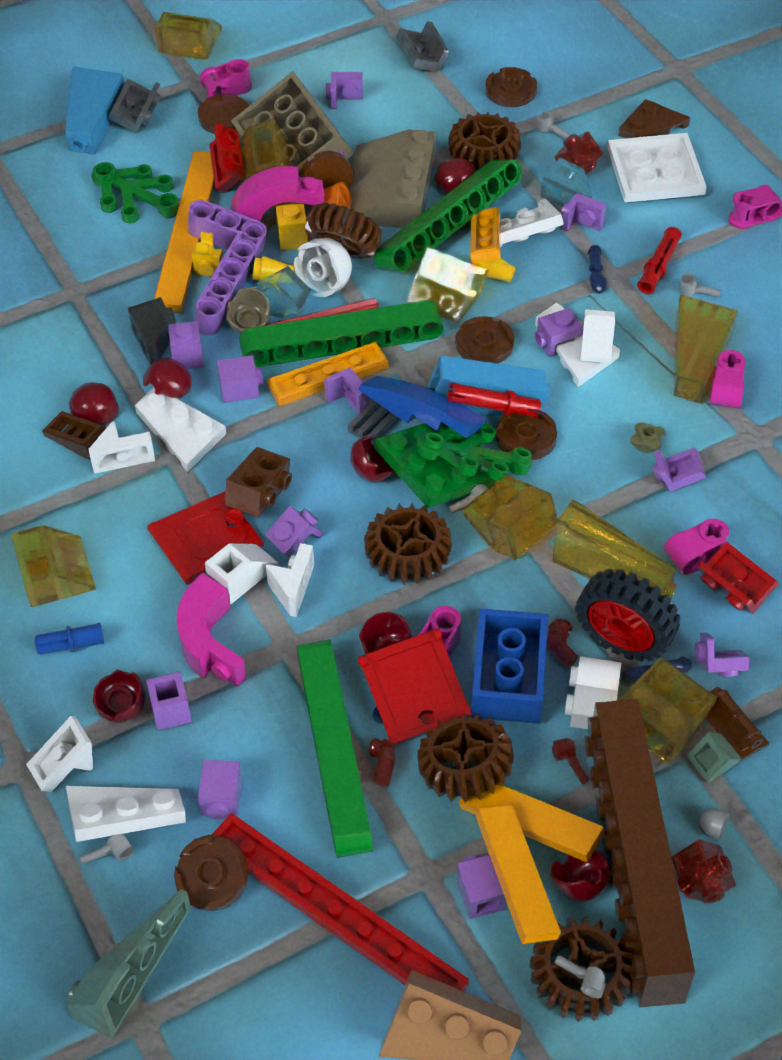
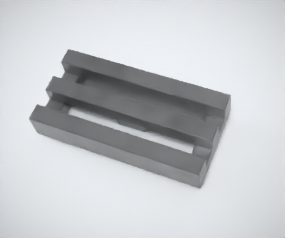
(371, 416)

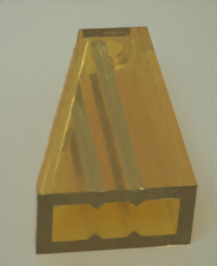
(700, 337)
(593, 545)

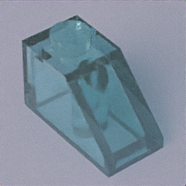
(563, 182)
(285, 292)

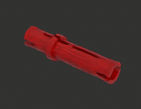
(656, 266)
(504, 402)

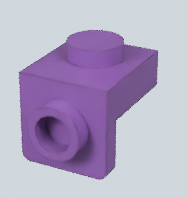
(556, 329)
(346, 384)
(679, 469)
(292, 529)
(724, 662)

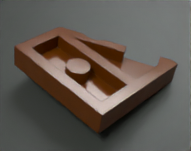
(652, 120)

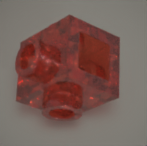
(581, 151)
(703, 871)

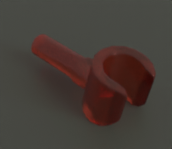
(565, 749)

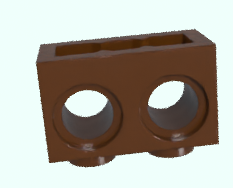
(258, 482)

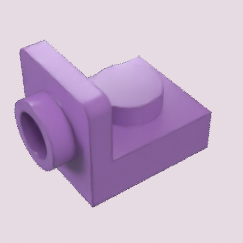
(344, 86)
(584, 212)

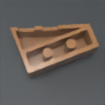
(448, 1024)

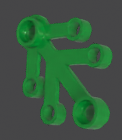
(107, 175)
(437, 446)

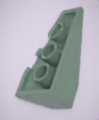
(118, 977)

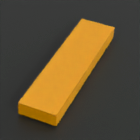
(485, 236)
(310, 378)
(543, 822)
(517, 874)

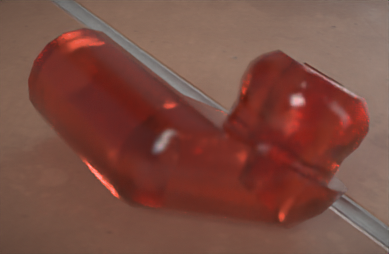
(557, 641)
(385, 763)

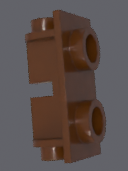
(734, 725)

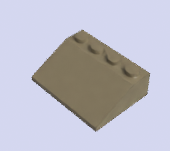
(298, 117)
(393, 177)

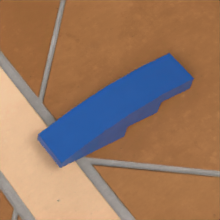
(414, 401)

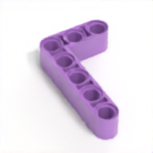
(243, 240)

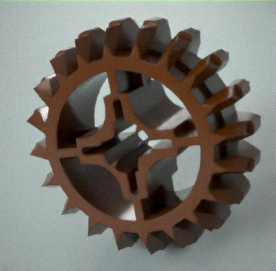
(484, 139)
(345, 225)
(407, 535)
(465, 757)
(608, 959)

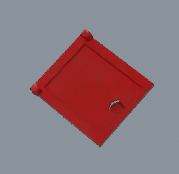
(200, 533)
(411, 680)

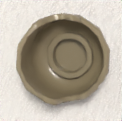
(248, 310)

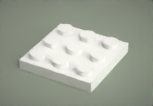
(656, 167)

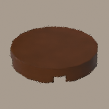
(511, 87)
(220, 110)
(329, 167)
(484, 340)
(531, 433)
(212, 872)

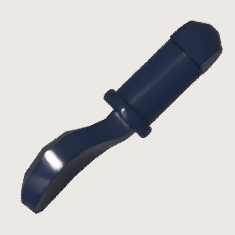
(597, 280)
(633, 674)

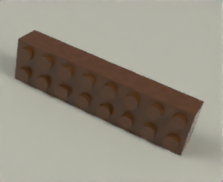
(639, 855)

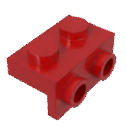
(226, 158)
(738, 577)

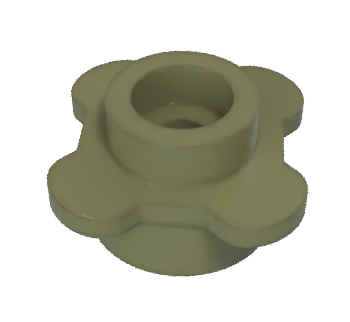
(647, 437)

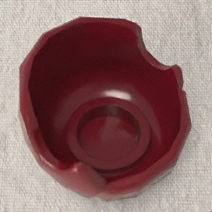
(452, 173)
(168, 378)
(94, 403)
(368, 462)
(383, 630)
(119, 696)
(580, 879)

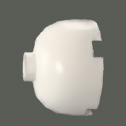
(323, 266)

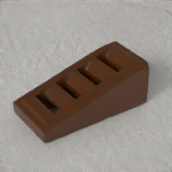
(77, 436)

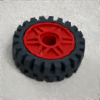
(627, 615)

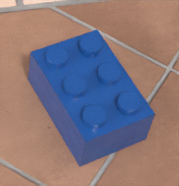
(509, 666)

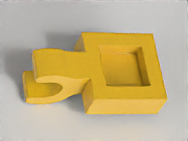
(205, 257)

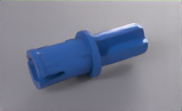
(69, 639)

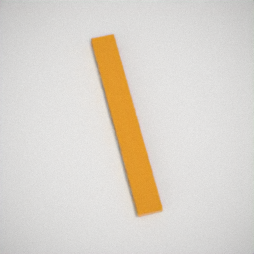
(178, 260)

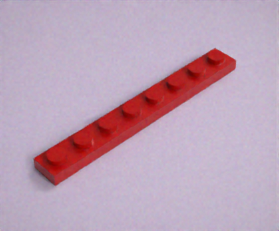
(335, 908)

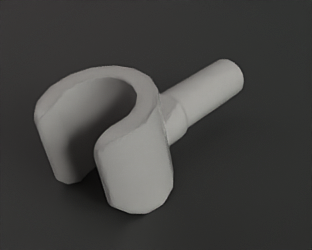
(546, 125)
(689, 287)
(477, 490)
(116, 844)
(593, 977)

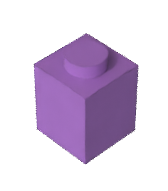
(186, 344)
(239, 378)
(169, 701)
(220, 788)
(479, 886)

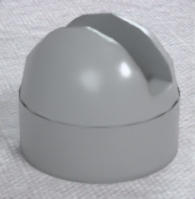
(714, 822)

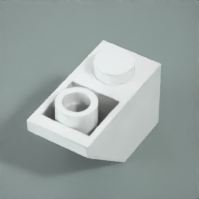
(239, 568)

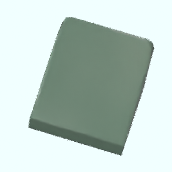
(712, 756)

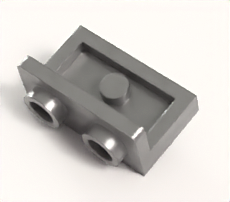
(423, 49)
(133, 105)

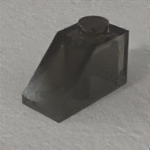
(150, 326)

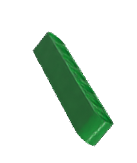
(447, 215)
(341, 333)
(334, 749)

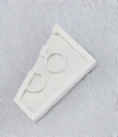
(528, 222)
(571, 354)
(180, 426)
(121, 810)

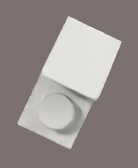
(597, 336)
(114, 453)
(291, 582)
(60, 754)

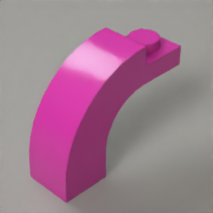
(275, 187)
(197, 613)

